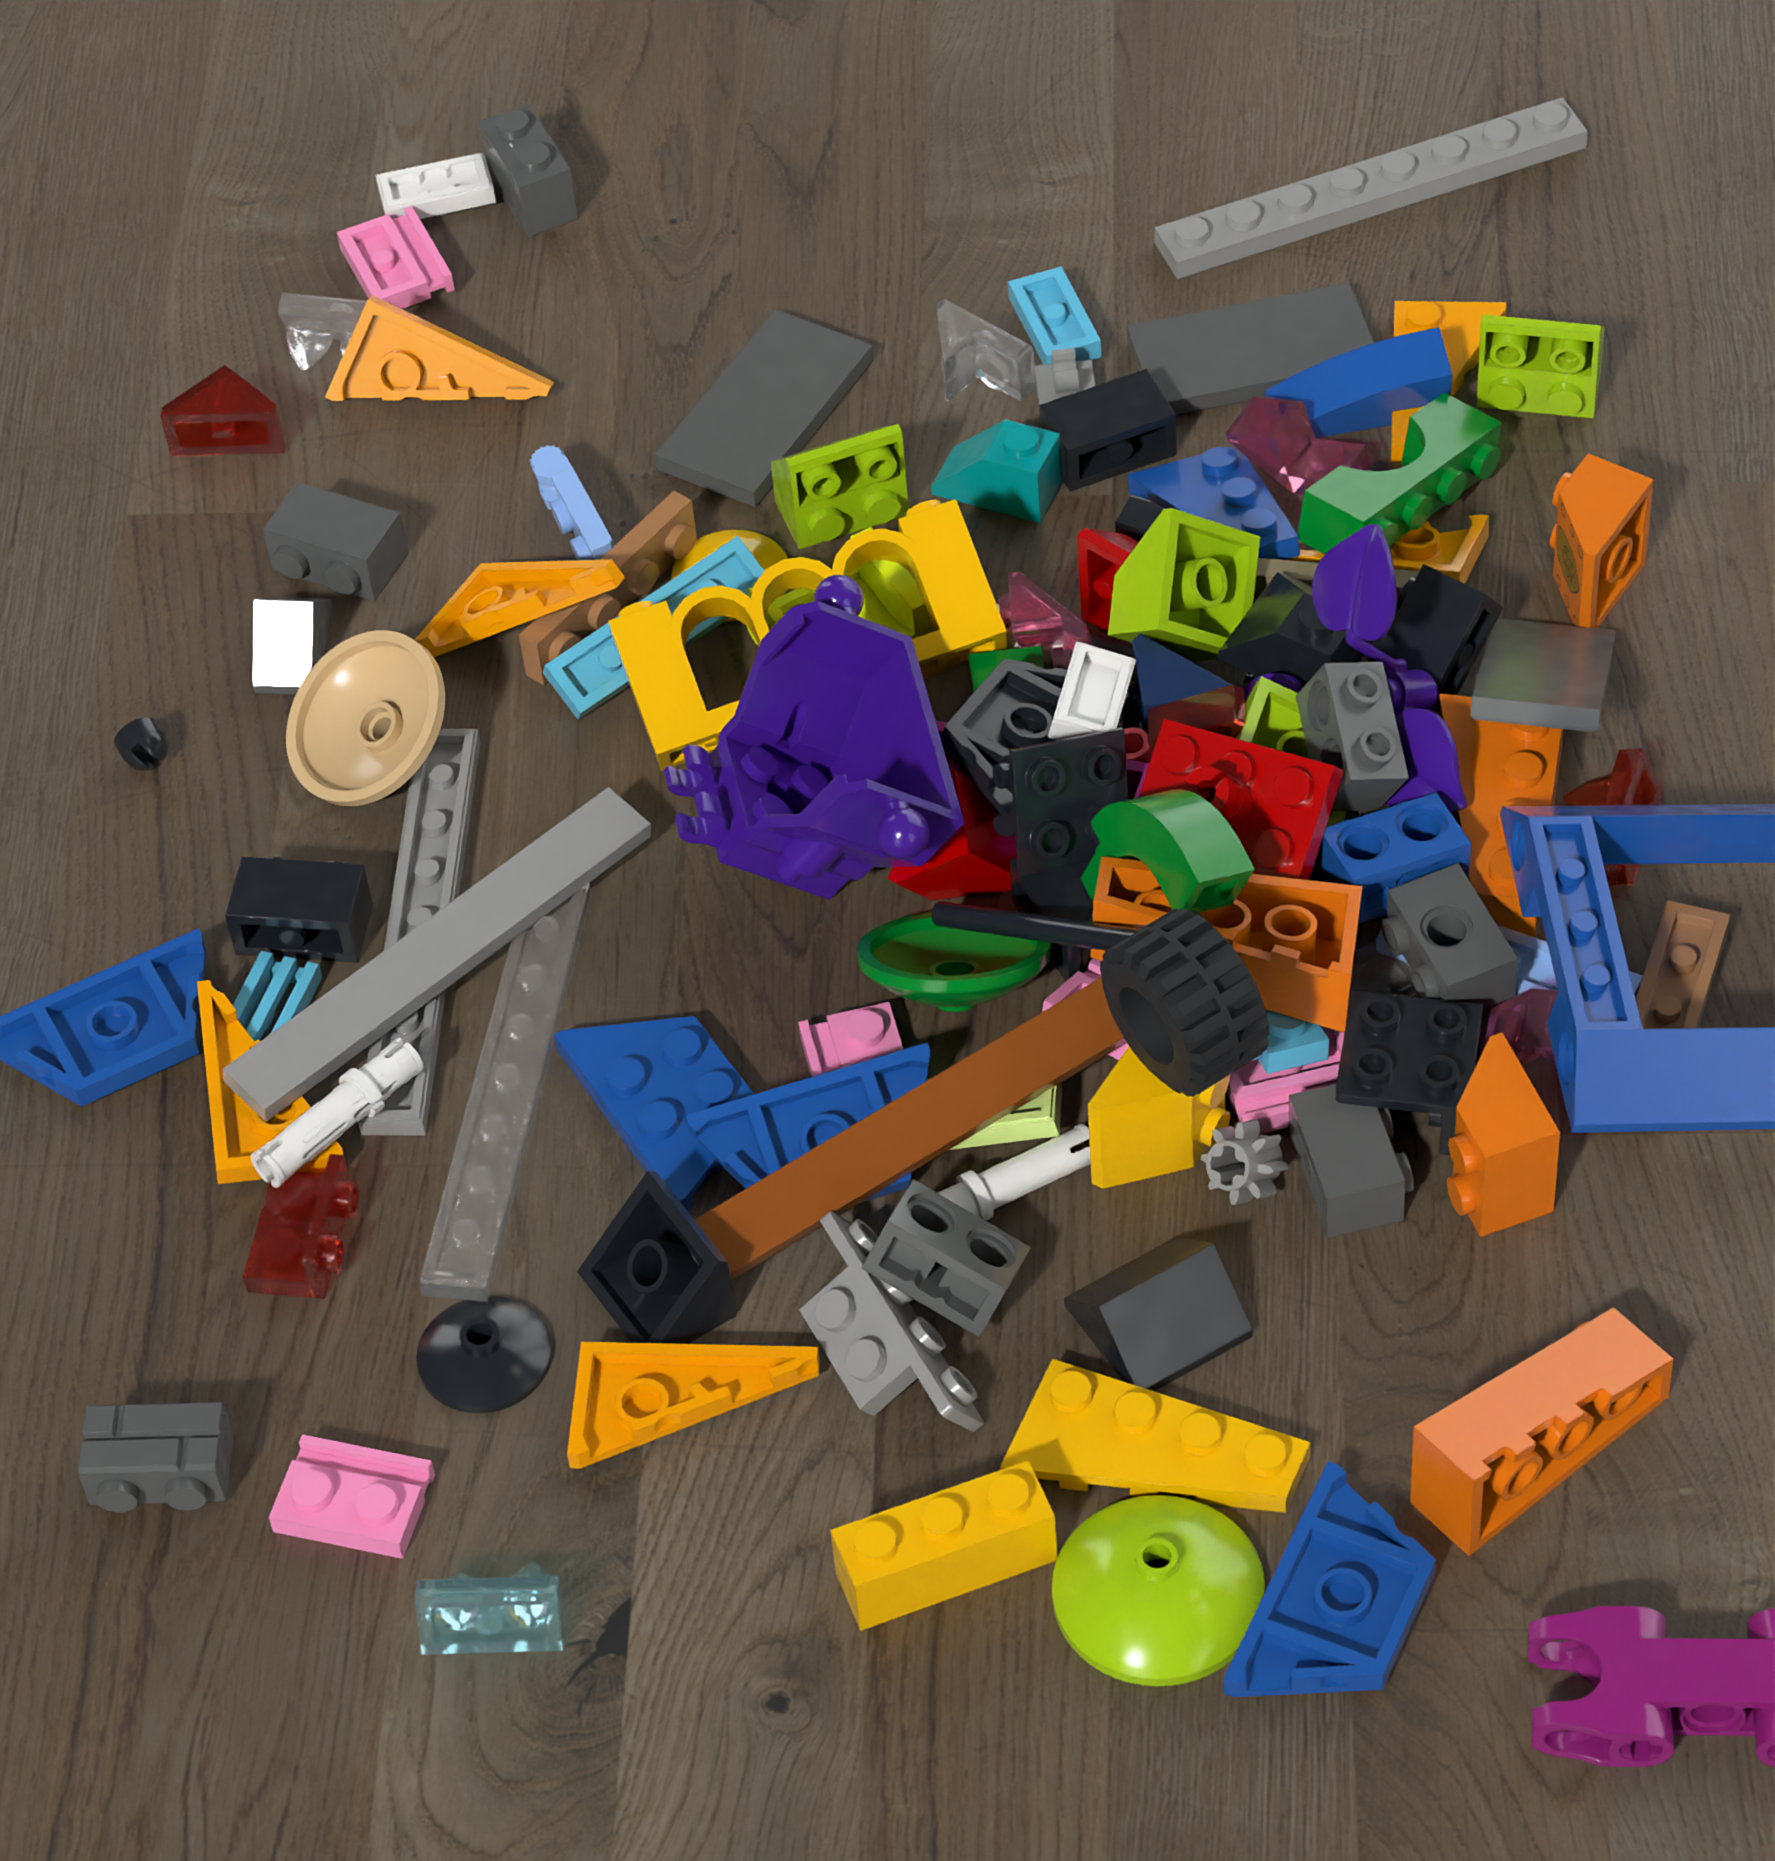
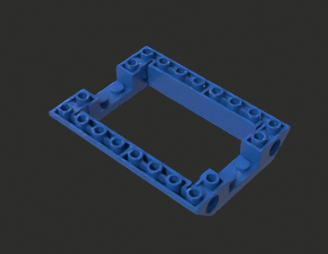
(1606, 1063)

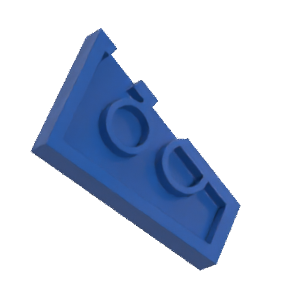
(1224, 490)

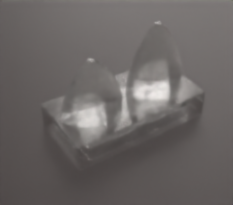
(315, 323)

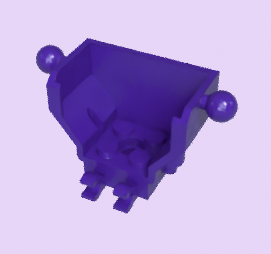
(825, 756)

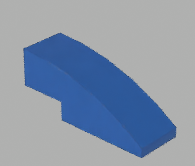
(1370, 383)

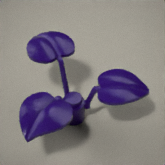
(1359, 594)

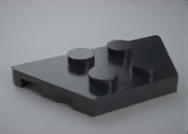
(1004, 714)

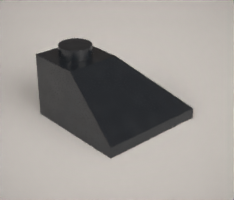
(1285, 635)

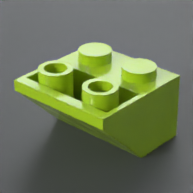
(1539, 366)
(842, 486)

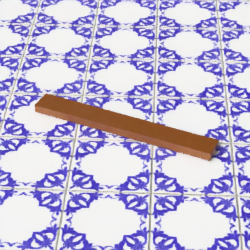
(913, 1129)

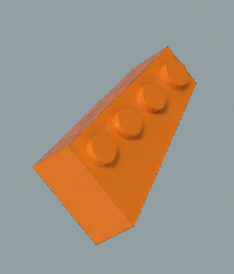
(1497, 769)
(1286, 930)
(1534, 1427)

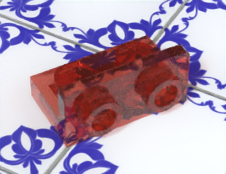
(301, 1232)

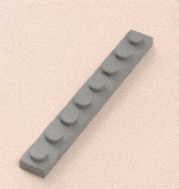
(1370, 187)

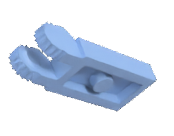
(570, 503)

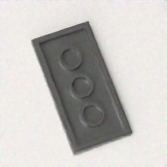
(1247, 346)
(764, 407)
(1544, 675)

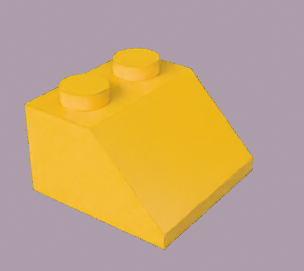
(1146, 1127)

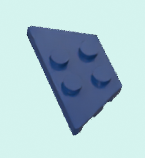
(111, 1024)
(645, 1085)
(783, 1123)
(1334, 1600)

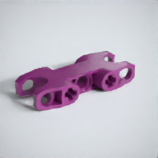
(1651, 1686)

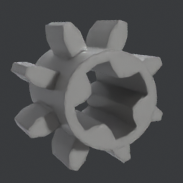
(1244, 1162)

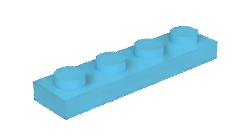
(592, 668)

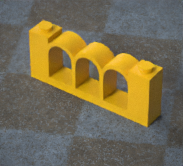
(929, 545)

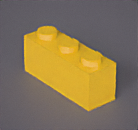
(944, 1545)

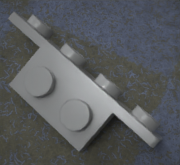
(879, 1338)

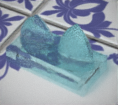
(491, 1613)

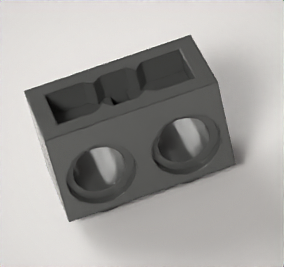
(1354, 727)
(946, 1257)

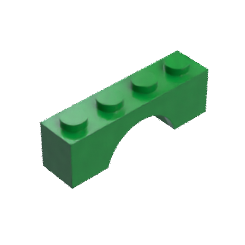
(1443, 455)

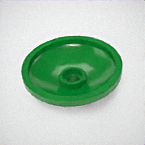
(947, 964)

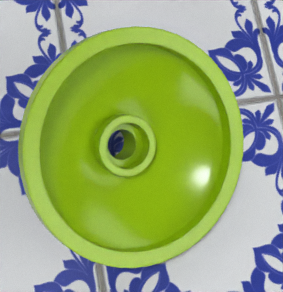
(1157, 1621)

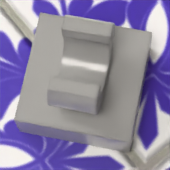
(1062, 376)

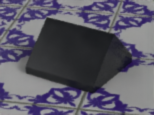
(659, 1270)
(1162, 1313)

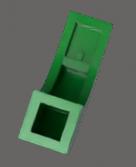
(1181, 843)

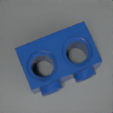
(1392, 849)

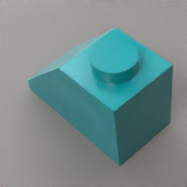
(1004, 470)

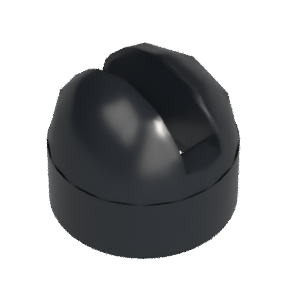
(142, 743)

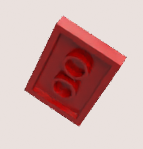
(1265, 794)

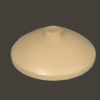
(365, 718)

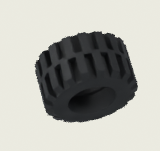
(1184, 1002)

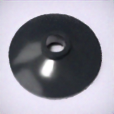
(487, 1374)

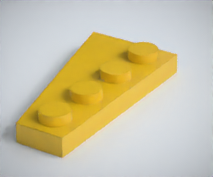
(1125, 1436)

